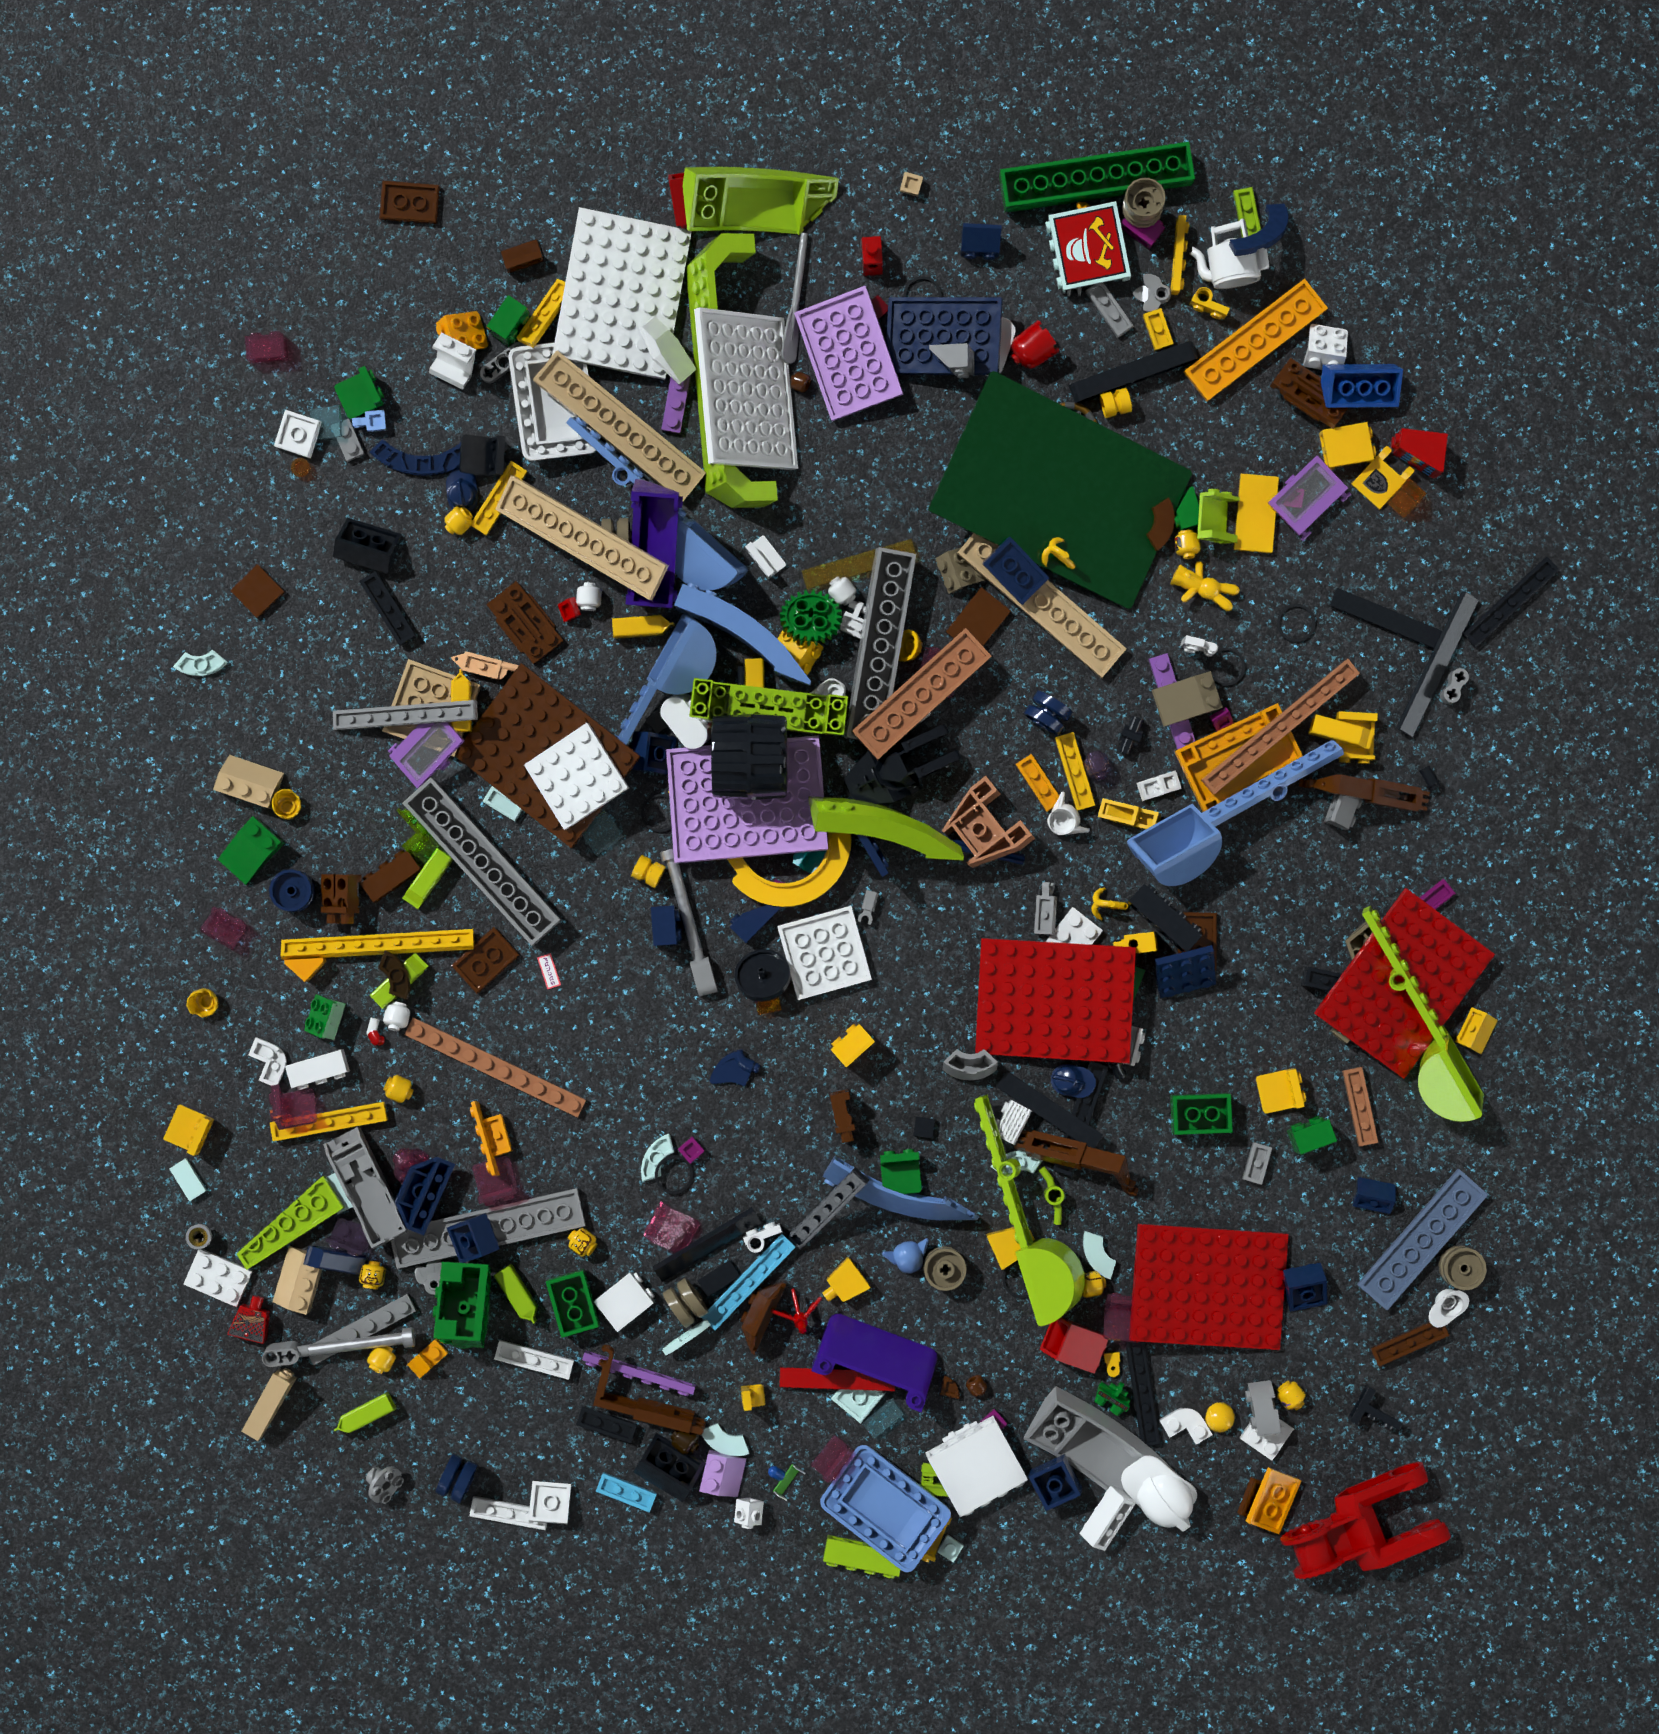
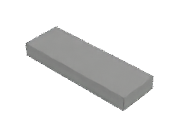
(1109, 309)

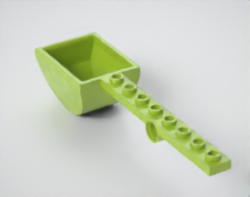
(1443, 1074)
(1047, 1265)

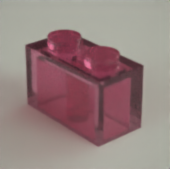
(266, 347)

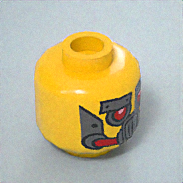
(1187, 544)

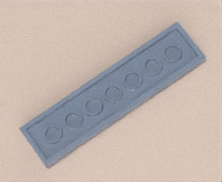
(1422, 1239)

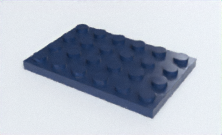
(928, 321)

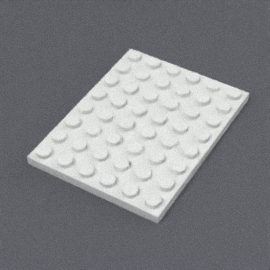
(614, 284)
(745, 390)

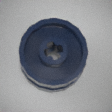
(1047, 714)
(281, 894)
(458, 1479)

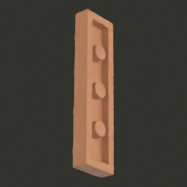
(1360, 1106)

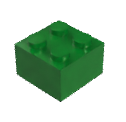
(508, 321)
(1311, 1135)

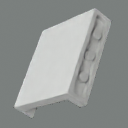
(976, 1466)

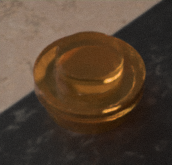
(300, 467)

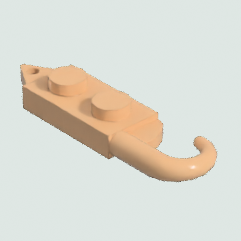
(484, 665)

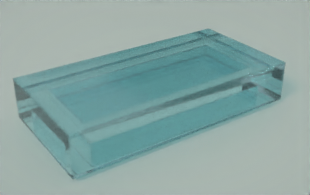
(882, 1418)

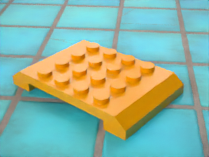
(1207, 753)

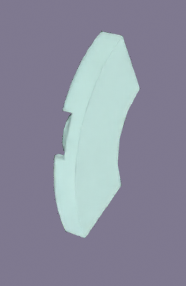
(200, 665)
(656, 1152)
(1027, 1163)
(1096, 1255)
(687, 1336)
(725, 1442)

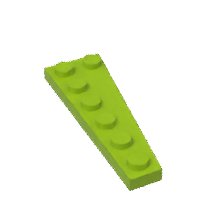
(303, 1214)

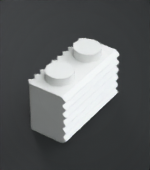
(1012, 1121)

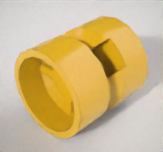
(1116, 402)
(648, 871)

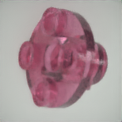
(405, 1158)

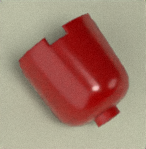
(1033, 346)

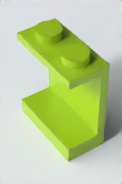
(1213, 516)

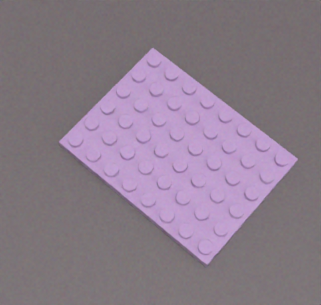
(741, 828)

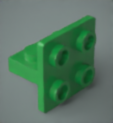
(324, 1017)

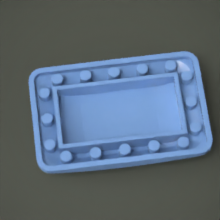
(885, 1508)

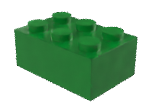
(1201, 1113)
(572, 1303)

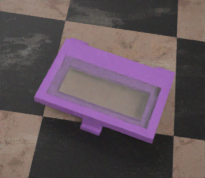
(1308, 496)
(426, 751)

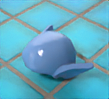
(908, 1255)

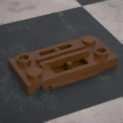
(1305, 392)
(525, 622)

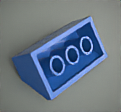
(1361, 385)

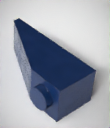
(752, 921)

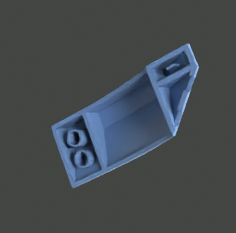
(717, 612)
(906, 1204)

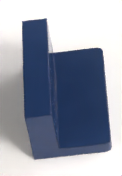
(1375, 1195)

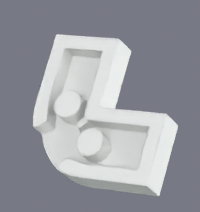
(274, 1059)
(1188, 1419)

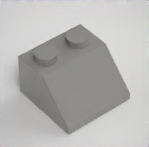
(956, 357)
(1342, 811)

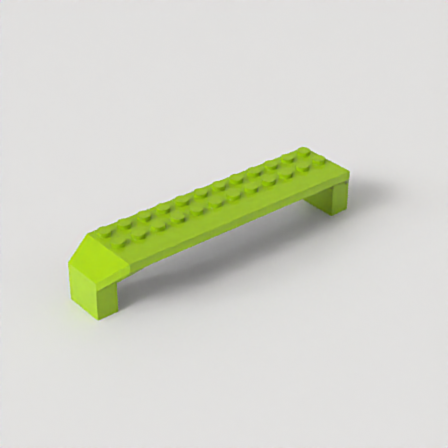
(722, 481)

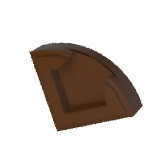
(949, 1388)

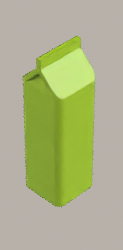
(427, 878)
(414, 966)
(517, 1293)
(366, 1413)

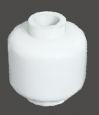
(842, 590)
(588, 597)
(396, 1016)

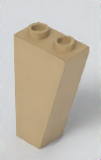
(269, 1403)

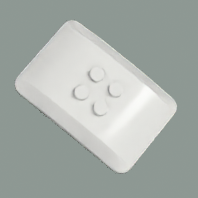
(538, 414)

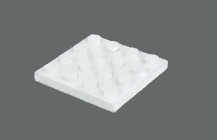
(576, 776)
(824, 952)

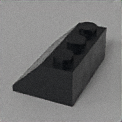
(367, 545)
(669, 1468)

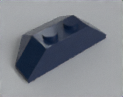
(422, 1192)

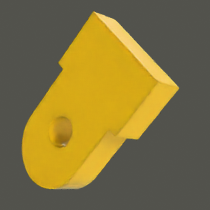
(1112, 1359)

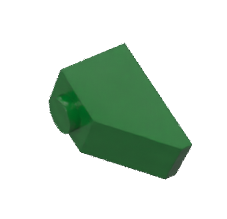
(1187, 512)

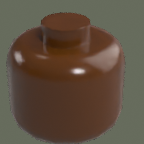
(800, 382)
(976, 1385)

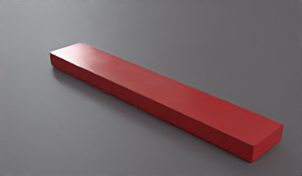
(835, 1380)

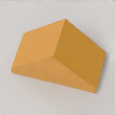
(305, 967)

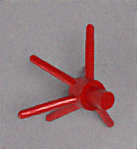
(800, 1318)

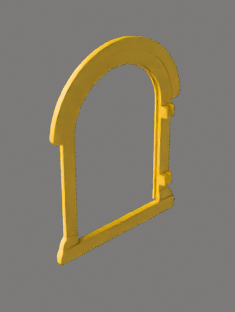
(800, 891)

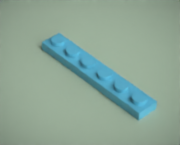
(749, 1281)

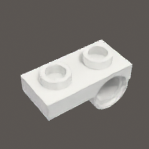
(770, 1230)

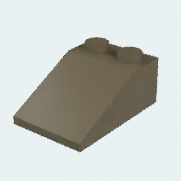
(1187, 699)

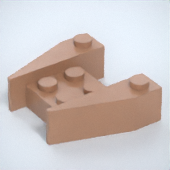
(981, 829)

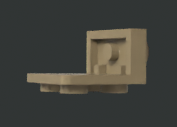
(957, 571)

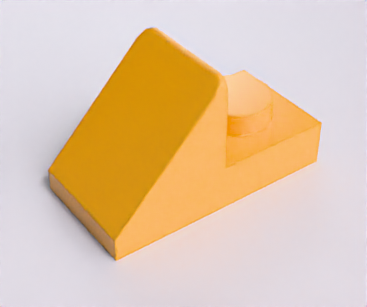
(427, 1358)

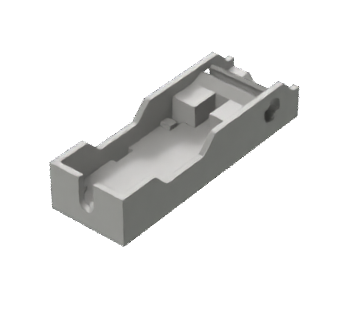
(367, 1187)

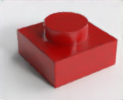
(569, 609)

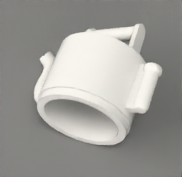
(1225, 268)

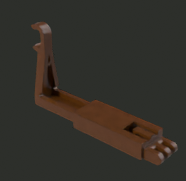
(1372, 791)
(1076, 1155)
(645, 1409)

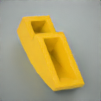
(1128, 814)

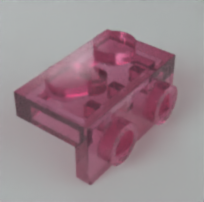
(224, 928)

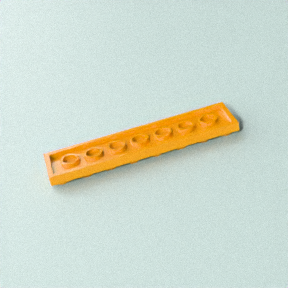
(1255, 340)

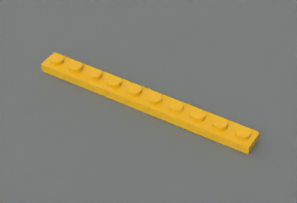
(377, 944)

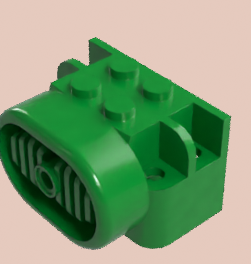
(462, 1304)

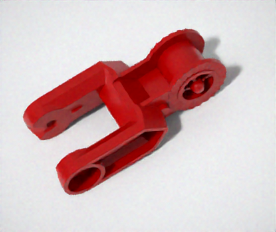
(1355, 1531)

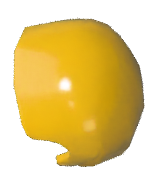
(286, 804)
(202, 1002)
(1219, 1417)

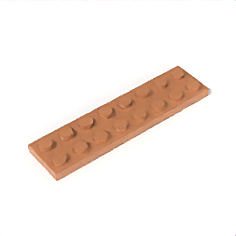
(921, 694)

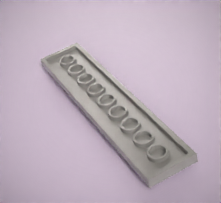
(508, 1221)

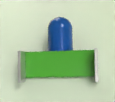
(784, 1478)

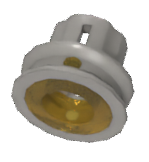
(193, 1241)

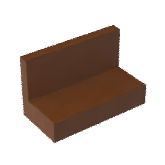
(522, 256)

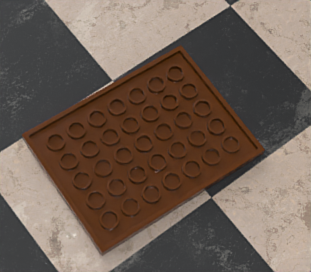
(521, 725)

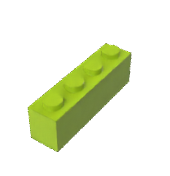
(855, 1555)

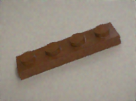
(1407, 1343)

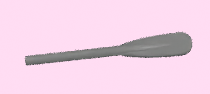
(791, 332)

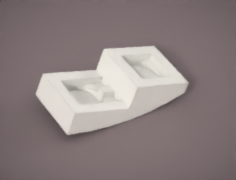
(1158, 785)

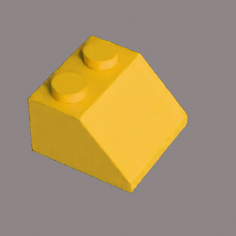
(852, 1045)

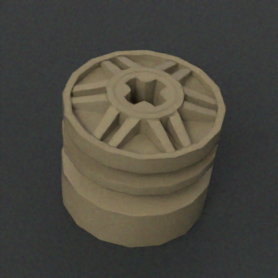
(1145, 193)

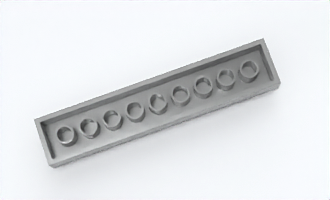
(880, 634)
(482, 861)

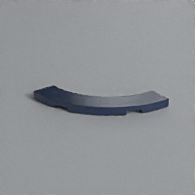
(1267, 236)
(417, 464)

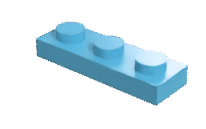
(626, 1492)

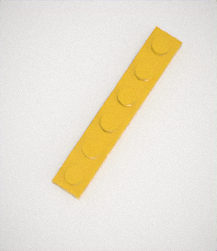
(334, 1121)

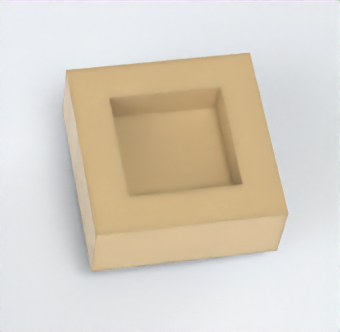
(911, 184)

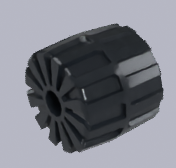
(749, 756)

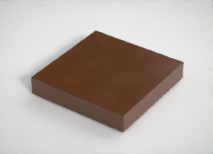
(257, 591)

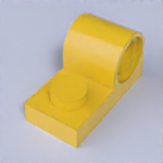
(752, 1396)

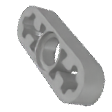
(489, 366)

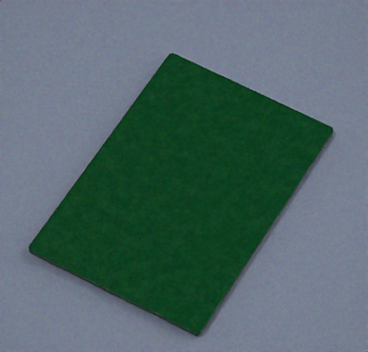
(1050, 474)

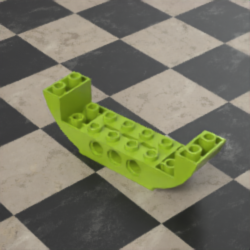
(803, 710)

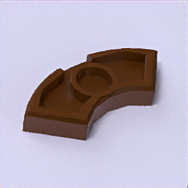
(1162, 525)

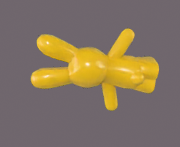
(1207, 587)

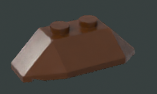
(759, 1314)

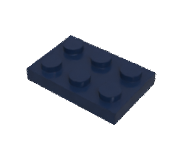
(1015, 570)

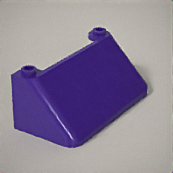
(656, 533)
(878, 1356)

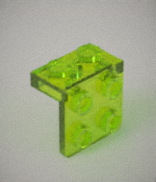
(417, 841)

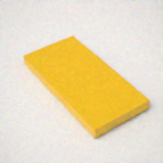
(1254, 515)

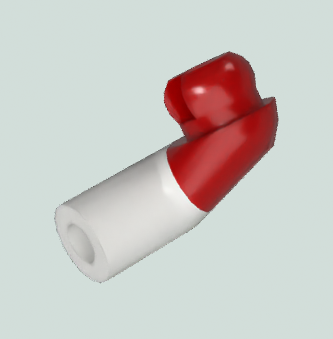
(373, 1034)

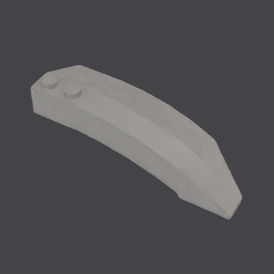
(1087, 1438)

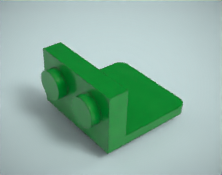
(359, 393)
(901, 1171)

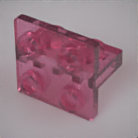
(832, 1459)

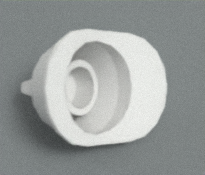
(1447, 1307)

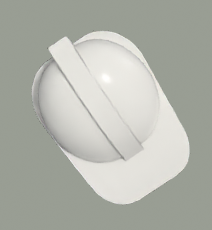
(1159, 1492)

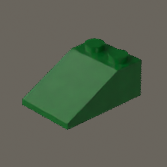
(250, 850)

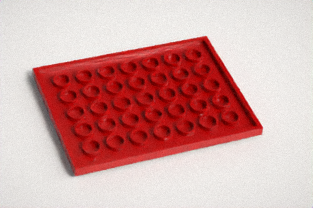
(1055, 1000)
(1386, 1019)
(1208, 1286)

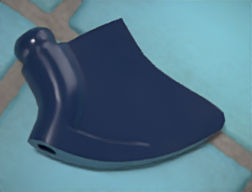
(734, 1068)

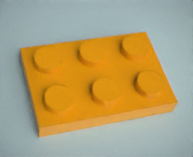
(1273, 1500)

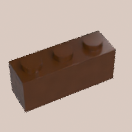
(390, 875)

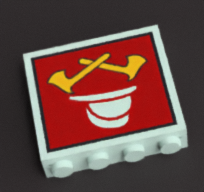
(1088, 246)

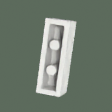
(317, 1069)
(1107, 1518)

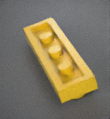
(1179, 263)
(543, 315)
(487, 514)
(1074, 771)

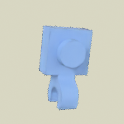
(373, 421)

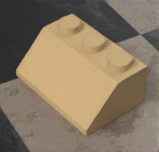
(248, 781)
(297, 1282)

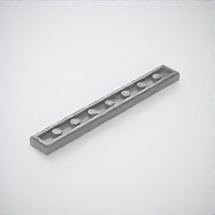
(405, 715)

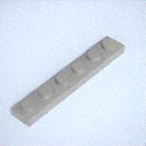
(370, 1323)

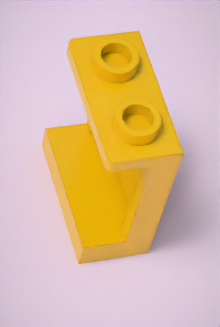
(1347, 445)
(1365, 720)

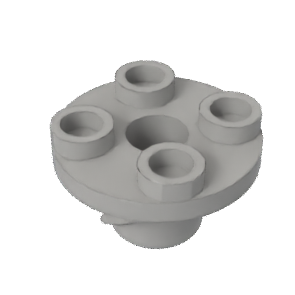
(383, 1483)

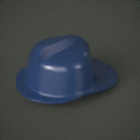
(461, 490)
(1073, 1081)

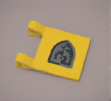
(1379, 480)

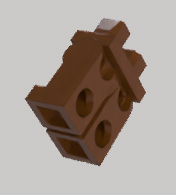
(340, 896)
(841, 1115)

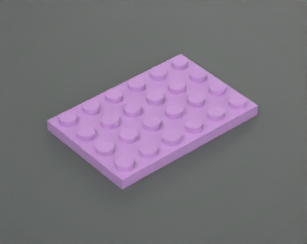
(848, 353)

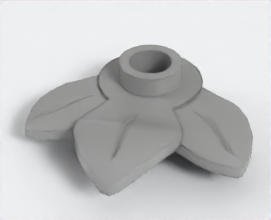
(1149, 293)
(428, 1275)

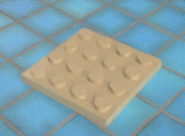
(423, 686)

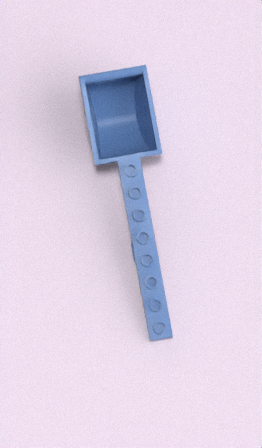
(698, 554)
(685, 656)
(1190, 842)

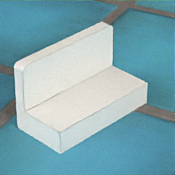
(765, 556)

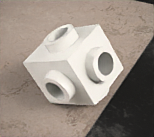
(748, 1512)

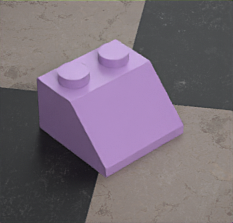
(722, 1474)

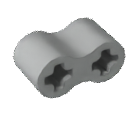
(1454, 686)

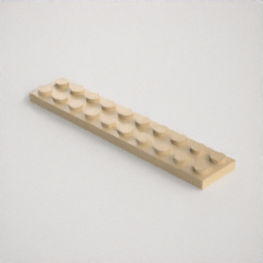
(618, 425)
(582, 537)
(1054, 614)

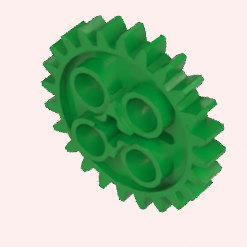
(811, 617)

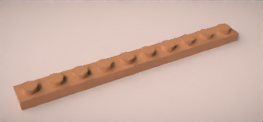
(1280, 726)
(495, 1067)

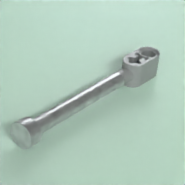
(700, 966)
(293, 1350)

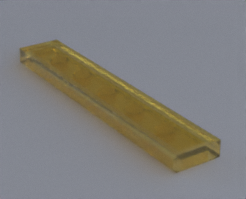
(848, 566)

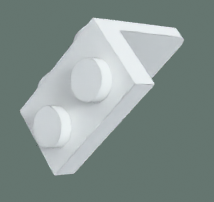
(1325, 346)

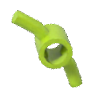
(1056, 1204)

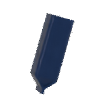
(333, 1260)

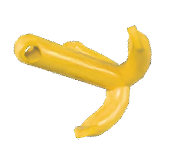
(1062, 555)
(1105, 903)

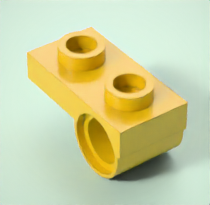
(1215, 309)

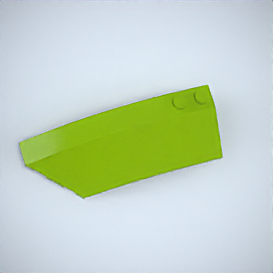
(754, 199)
(878, 821)

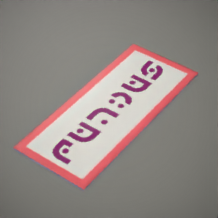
(549, 971)

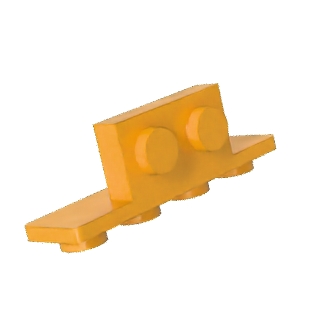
(493, 1136)

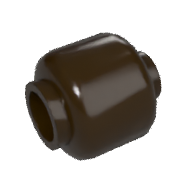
(685, 1442)

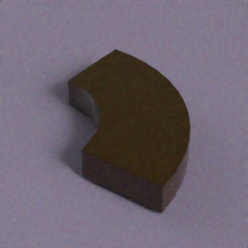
(397, 975)

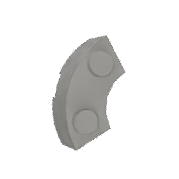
(970, 1066)
(1265, 1415)

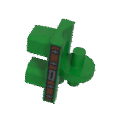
(1113, 1394)

